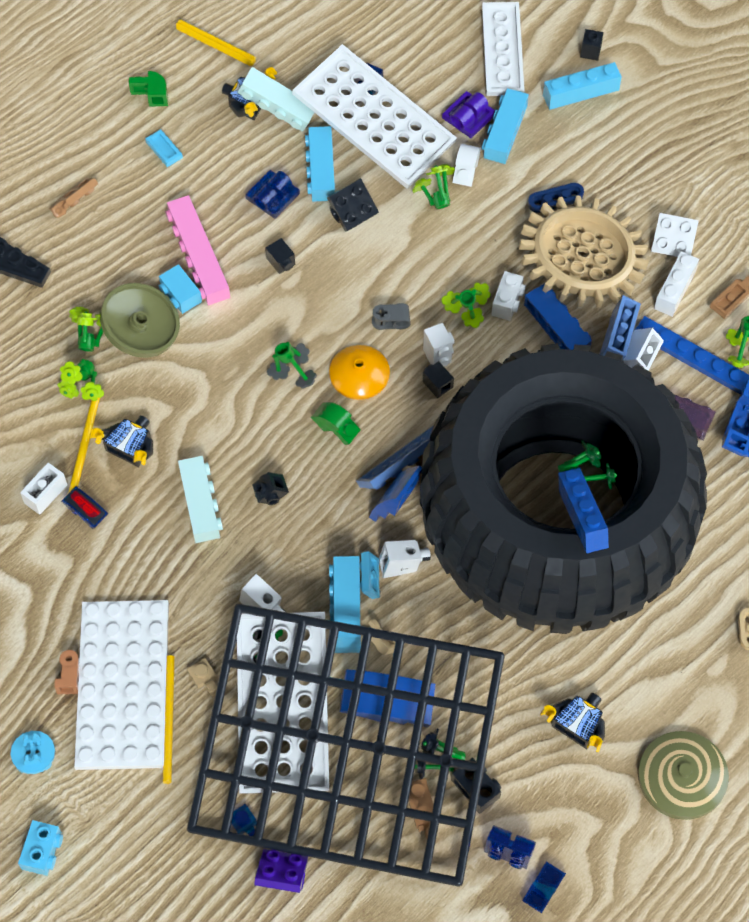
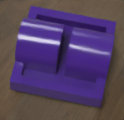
(469, 113)
(281, 871)

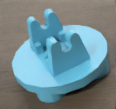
(33, 762)

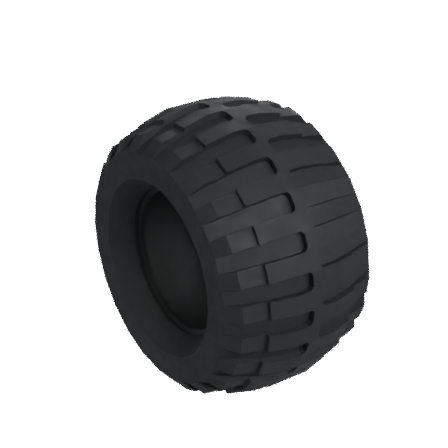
(550, 406)

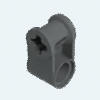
(393, 316)

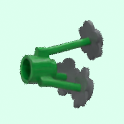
(296, 355)

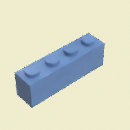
(621, 327)

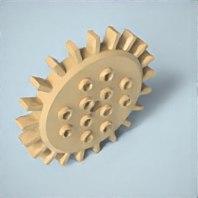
(575, 276)

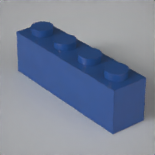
(555, 319)
(583, 510)

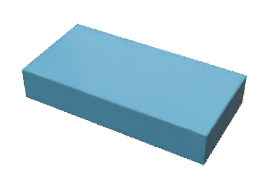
(164, 148)

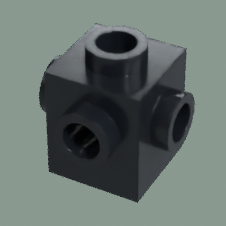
(270, 488)

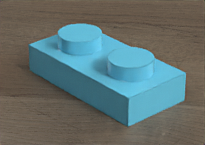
(370, 575)

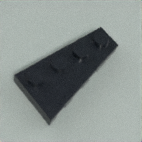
(20, 266)

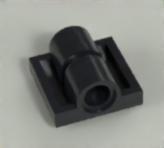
(352, 205)

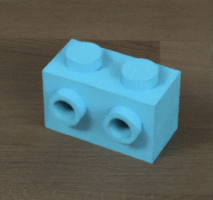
(40, 848)

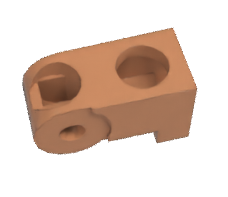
(70, 673)

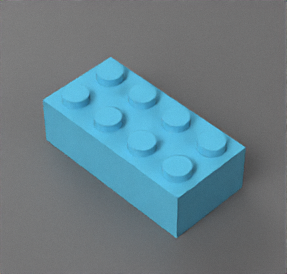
(345, 600)

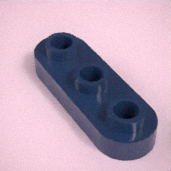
(554, 193)

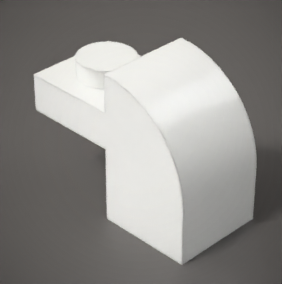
(466, 164)

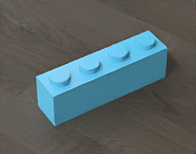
(582, 85)
(505, 126)
(321, 163)

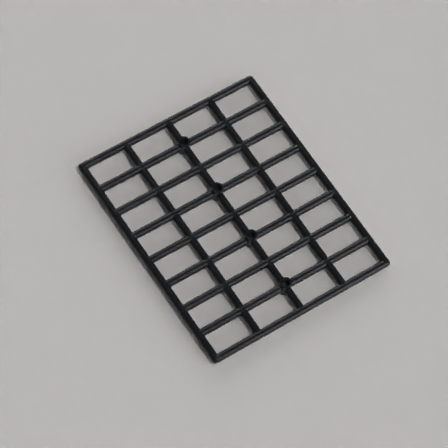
(346, 742)

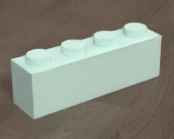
(276, 99)
(199, 499)

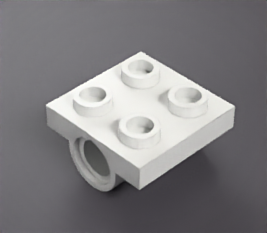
(674, 235)

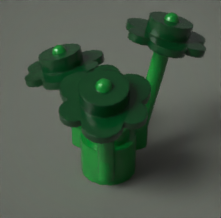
(591, 453)

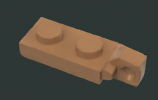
(72, 197)
(731, 297)
(421, 800)

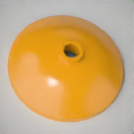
(361, 381)

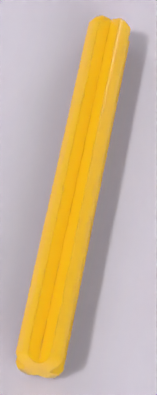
(215, 42)

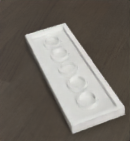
(502, 47)

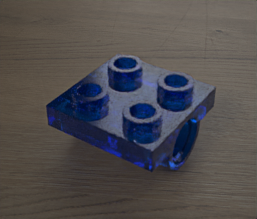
(273, 193)
(515, 852)

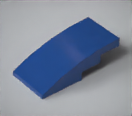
(397, 493)
(371, 705)

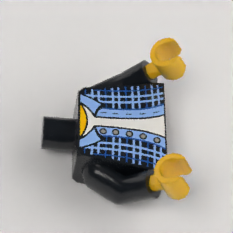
(240, 105)
(127, 440)
(578, 720)

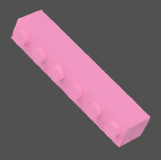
(198, 250)

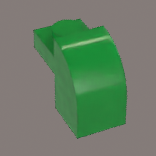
(153, 86)
(336, 419)

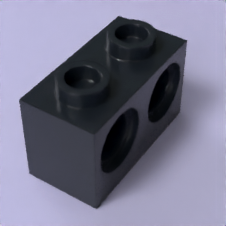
(464, 785)

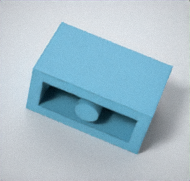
(179, 289)

